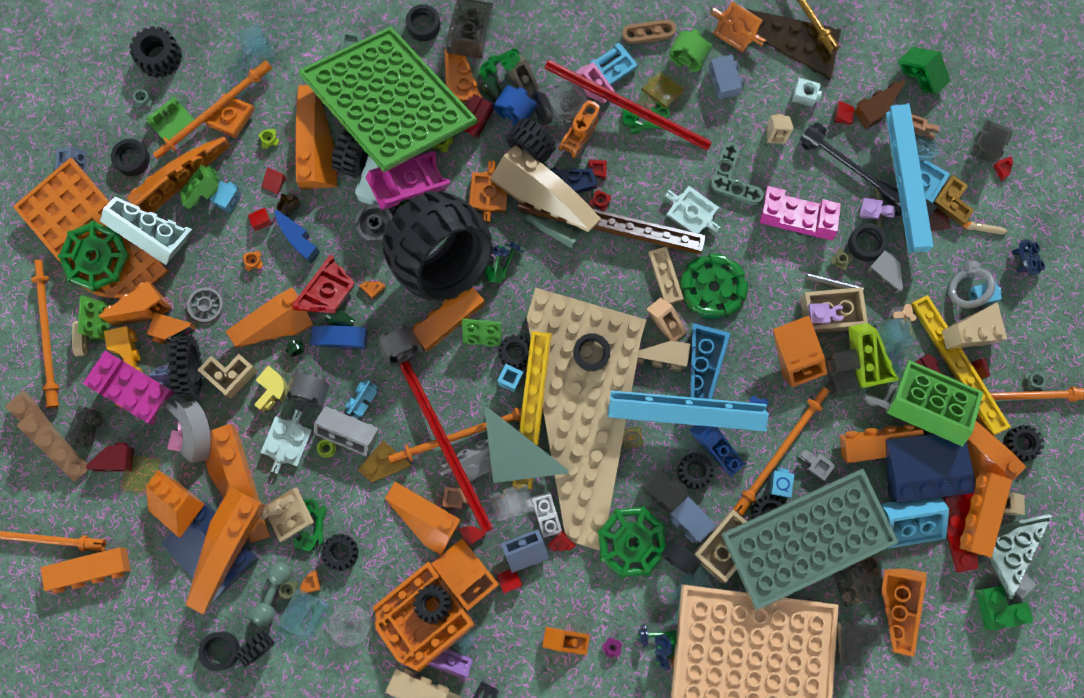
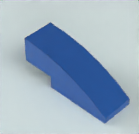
(297, 237)
(339, 337)

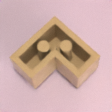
(230, 378)

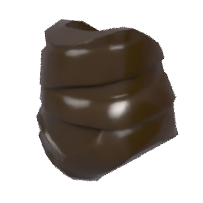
(288, 203)

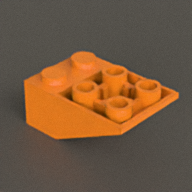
(136, 306)
(799, 352)
(465, 574)

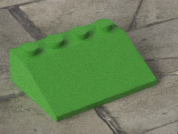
(936, 403)

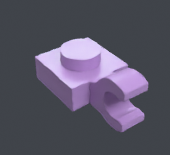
(874, 209)

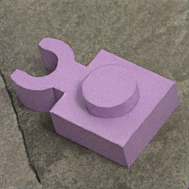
(821, 313)

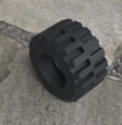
(147, 41)
(531, 139)
(348, 155)

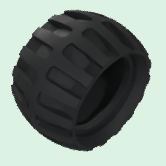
(420, 228)

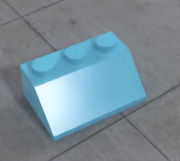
(917, 520)

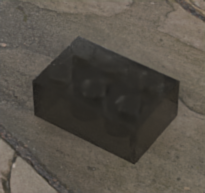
(469, 28)

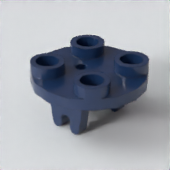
(1030, 257)

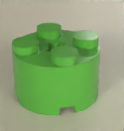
(690, 50)

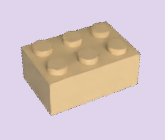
(853, 308)
(713, 551)

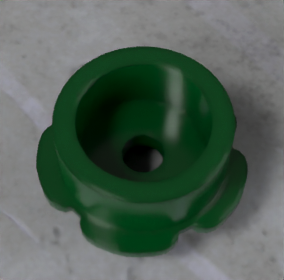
(295, 348)

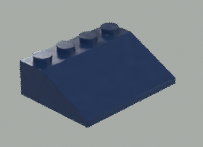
(927, 468)
(189, 547)

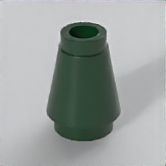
(491, 88)
(340, 318)

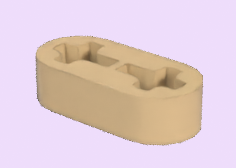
(79, 341)

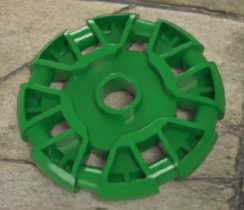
(716, 275)

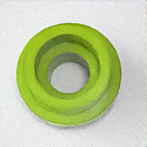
(320, 448)

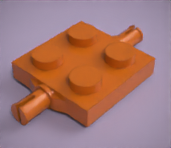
(737, 27)
(487, 195)

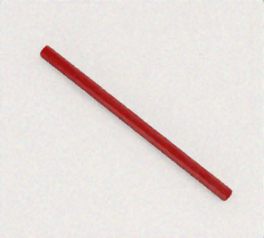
(627, 104)
(446, 447)

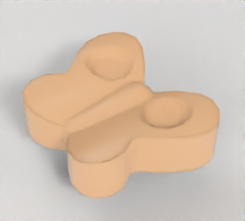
(907, 311)

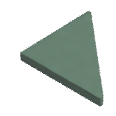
(514, 454)
(1015, 549)

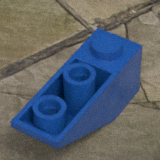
(718, 447)

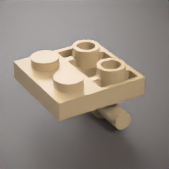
(287, 514)

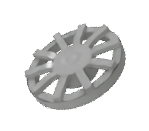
(205, 305)

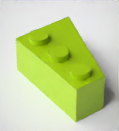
(873, 360)

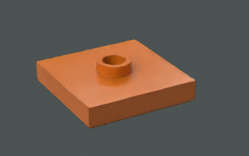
(231, 117)

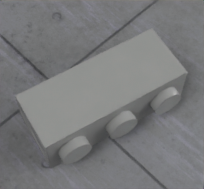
(345, 431)

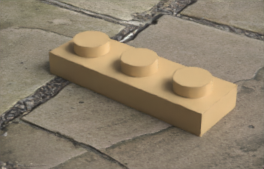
(665, 275)

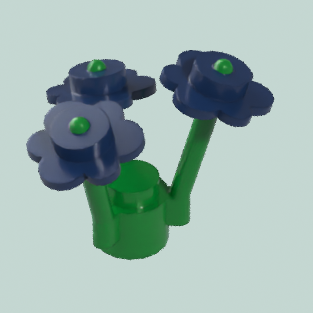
(496, 274)
(663, 645)

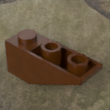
(874, 109)

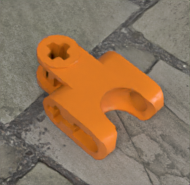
(581, 130)

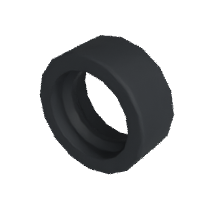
(423, 9)
(124, 145)
(874, 230)
(591, 337)
(681, 558)
(203, 651)

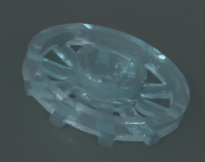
(923, 148)

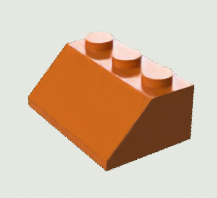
(172, 503)

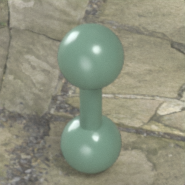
(264, 613)

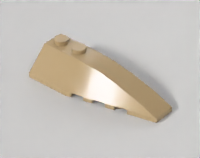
(537, 185)

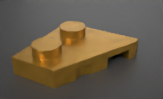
(378, 464)

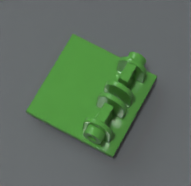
(169, 119)
(89, 322)
(481, 332)

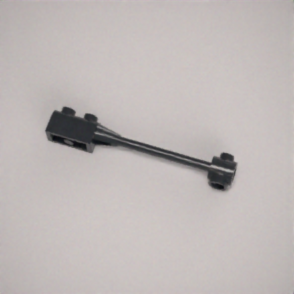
(814, 137)

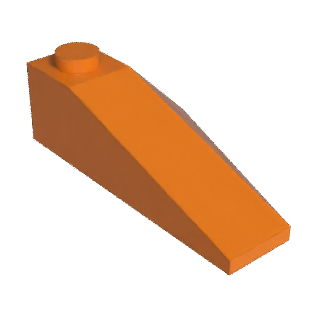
(270, 321)
(991, 456)
(427, 521)
(903, 600)

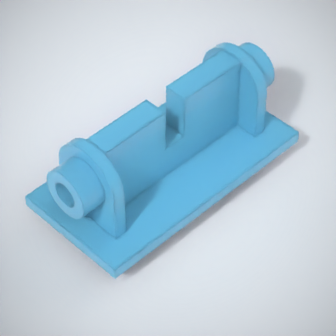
(356, 404)

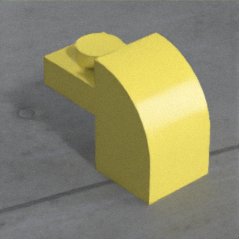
(275, 386)

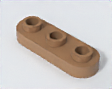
(655, 27)

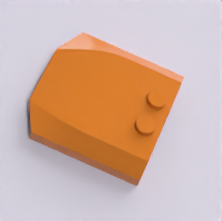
(409, 637)

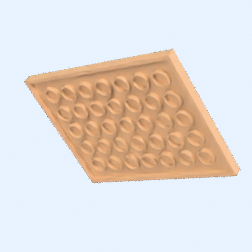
(753, 653)

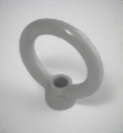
(971, 270)

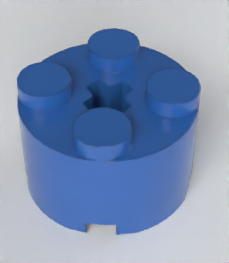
(514, 104)

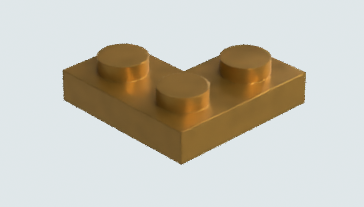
(949, 201)

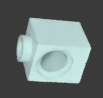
(809, 86)

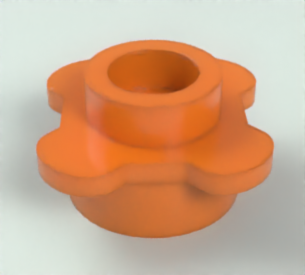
(248, 257)

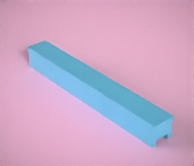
(909, 179)
(688, 410)

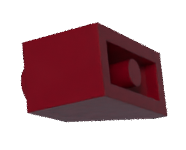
(113, 459)

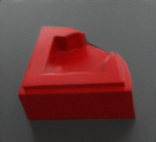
(1003, 167)
(599, 168)
(471, 534)
(561, 543)

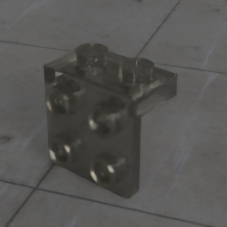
(859, 581)

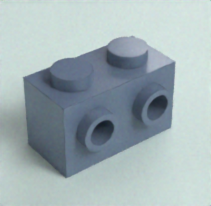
(725, 77)
(692, 520)
(525, 551)

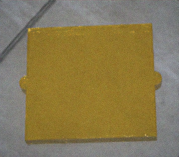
(662, 89)
(142, 471)

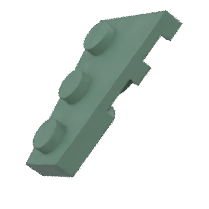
(562, 231)

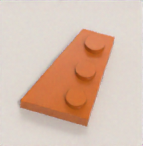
(459, 77)

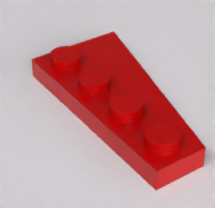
(958, 510)

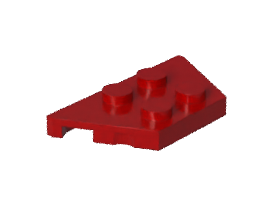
(325, 290)

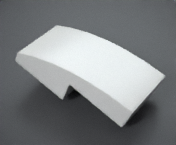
(546, 514)

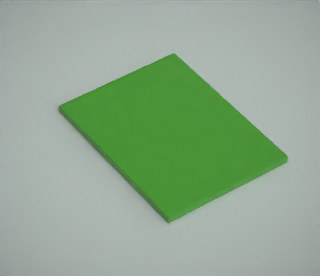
(387, 98)

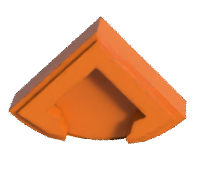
(372, 288)
(311, 583)

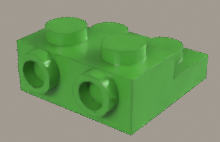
(203, 183)

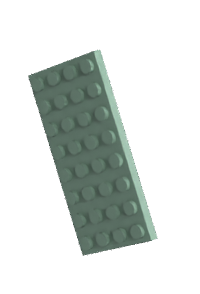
(809, 538)

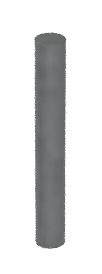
(830, 282)

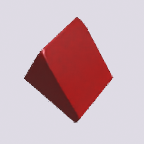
(844, 113)
(273, 181)
(260, 219)
(509, 581)

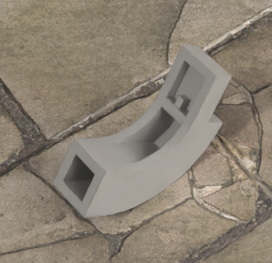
(194, 427)

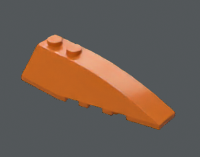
(313, 143)
(173, 176)
(230, 468)
(222, 544)

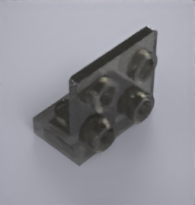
(84, 427)

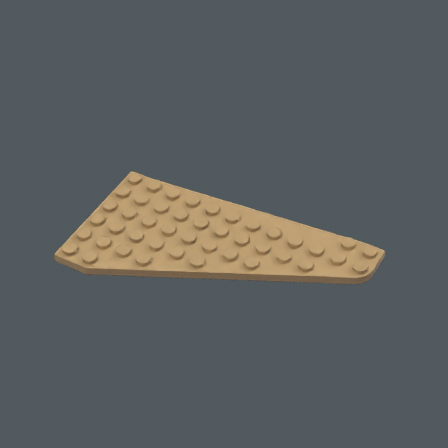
(578, 403)

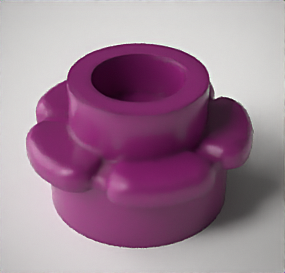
(617, 647)

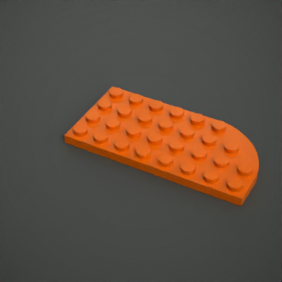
(70, 201)

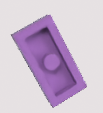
(453, 664)

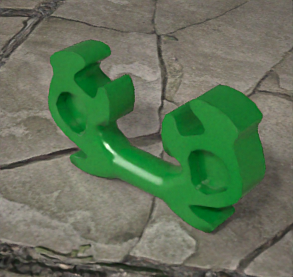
(508, 61)
(630, 119)
(309, 542)

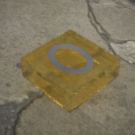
(632, 438)

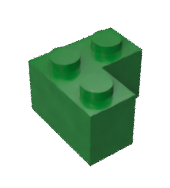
(926, 67)
(997, 612)

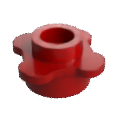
(604, 197)

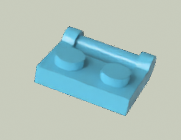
(619, 67)

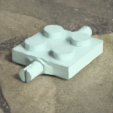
(692, 211)
(286, 441)

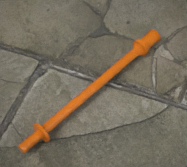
(253, 76)
(50, 387)
(1072, 394)
(409, 452)
(749, 495)
(83, 543)

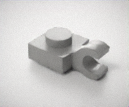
(818, 465)

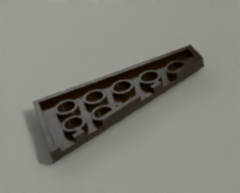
(798, 41)

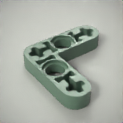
(726, 178)

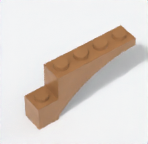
(45, 436)

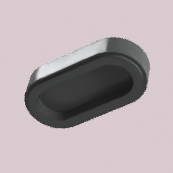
(543, 109)

